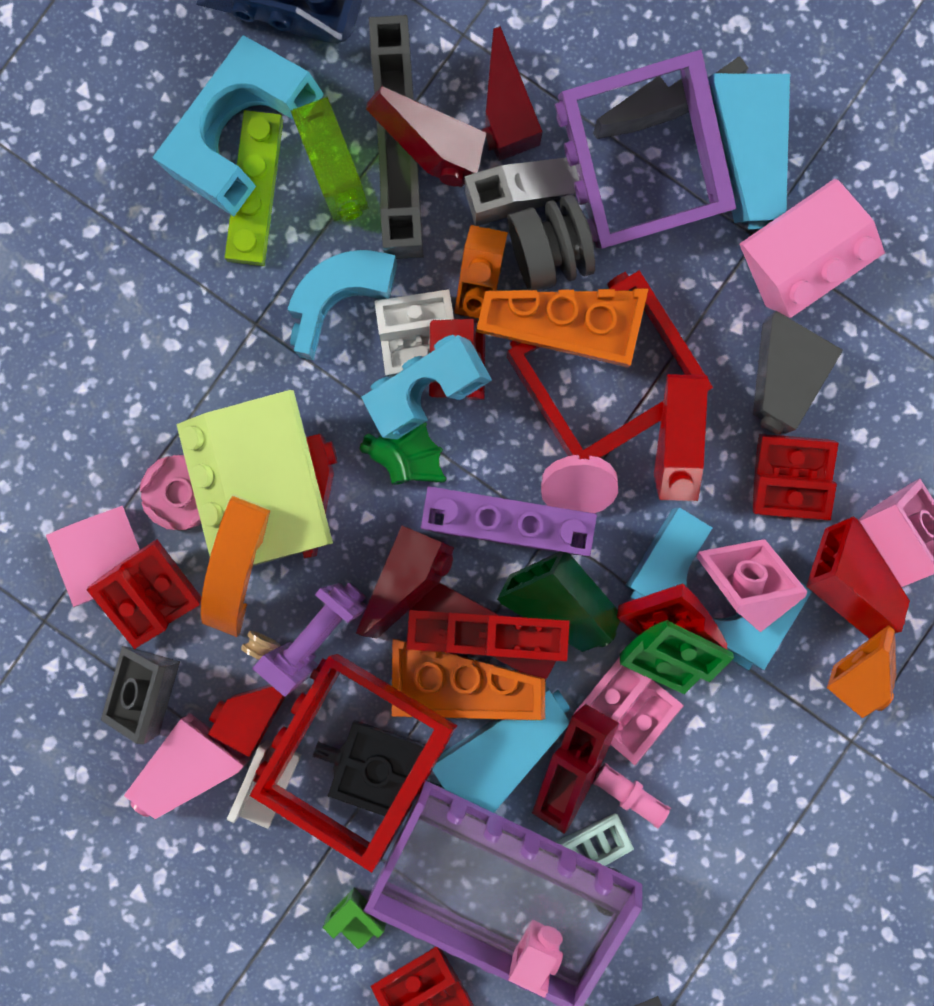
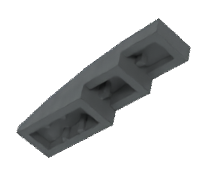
(652, 105)

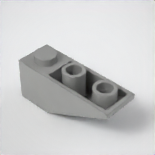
(518, 186)

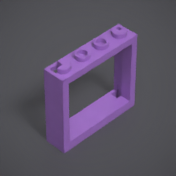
(706, 135)
(509, 521)

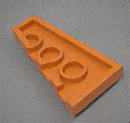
(465, 686)

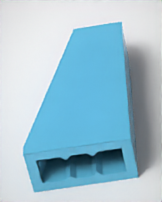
(754, 138)
(500, 754)

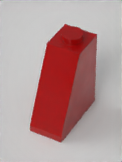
(857, 580)

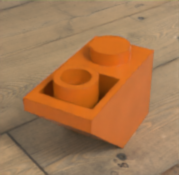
(479, 268)

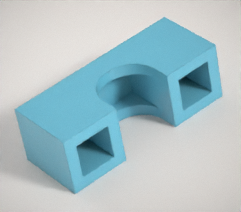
(397, 399)

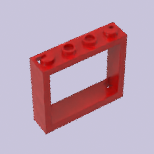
(548, 409)
(288, 739)

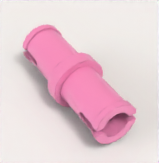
(631, 795)

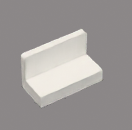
(248, 807)

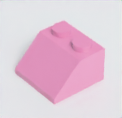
(904, 532)

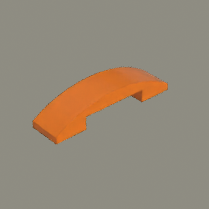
(231, 565)

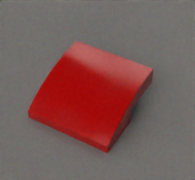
(794, 477)
(145, 594)
(674, 605)
(423, 982)

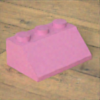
(811, 249)

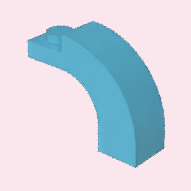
(332, 280)

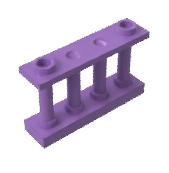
(294, 661)

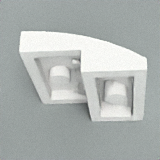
(406, 326)

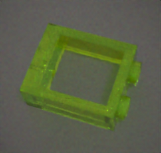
(330, 160)

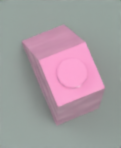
(183, 769)

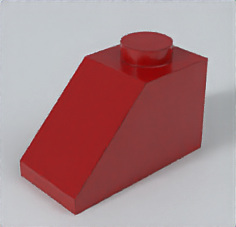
(245, 718)

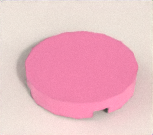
(580, 484)
(169, 494)

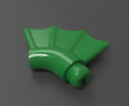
(408, 457)

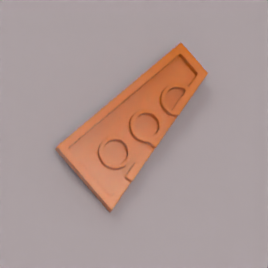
(579, 323)

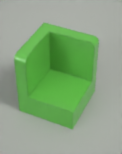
(352, 921)

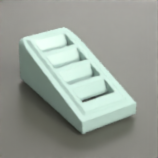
(596, 829)

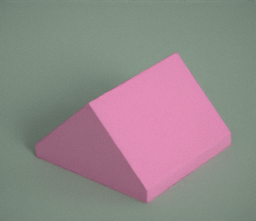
(753, 581)

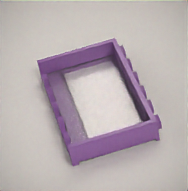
(481, 879)

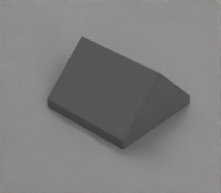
(139, 694)

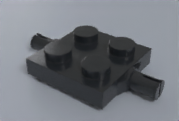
(370, 766)

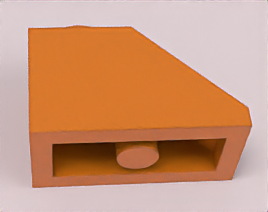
(867, 674)

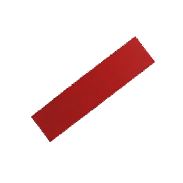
(488, 635)

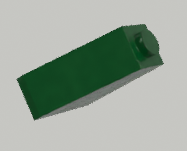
(563, 591)

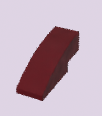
(574, 767)

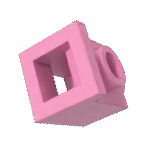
(536, 958)

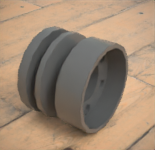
(557, 242)

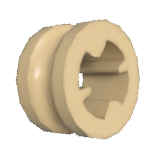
(259, 645)

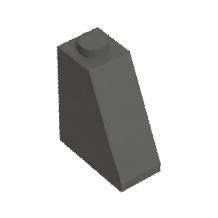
(789, 372)

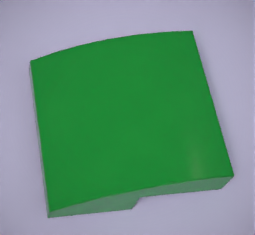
(674, 656)

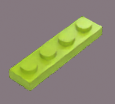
(259, 161)

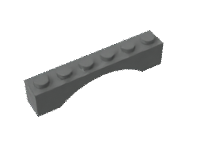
(398, 170)

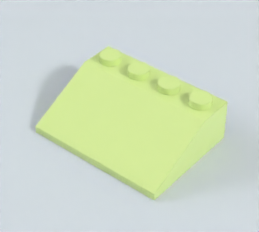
(262, 458)

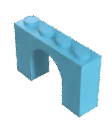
(245, 79)
(668, 564)

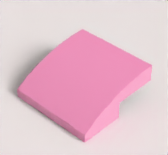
(91, 550)
(638, 707)

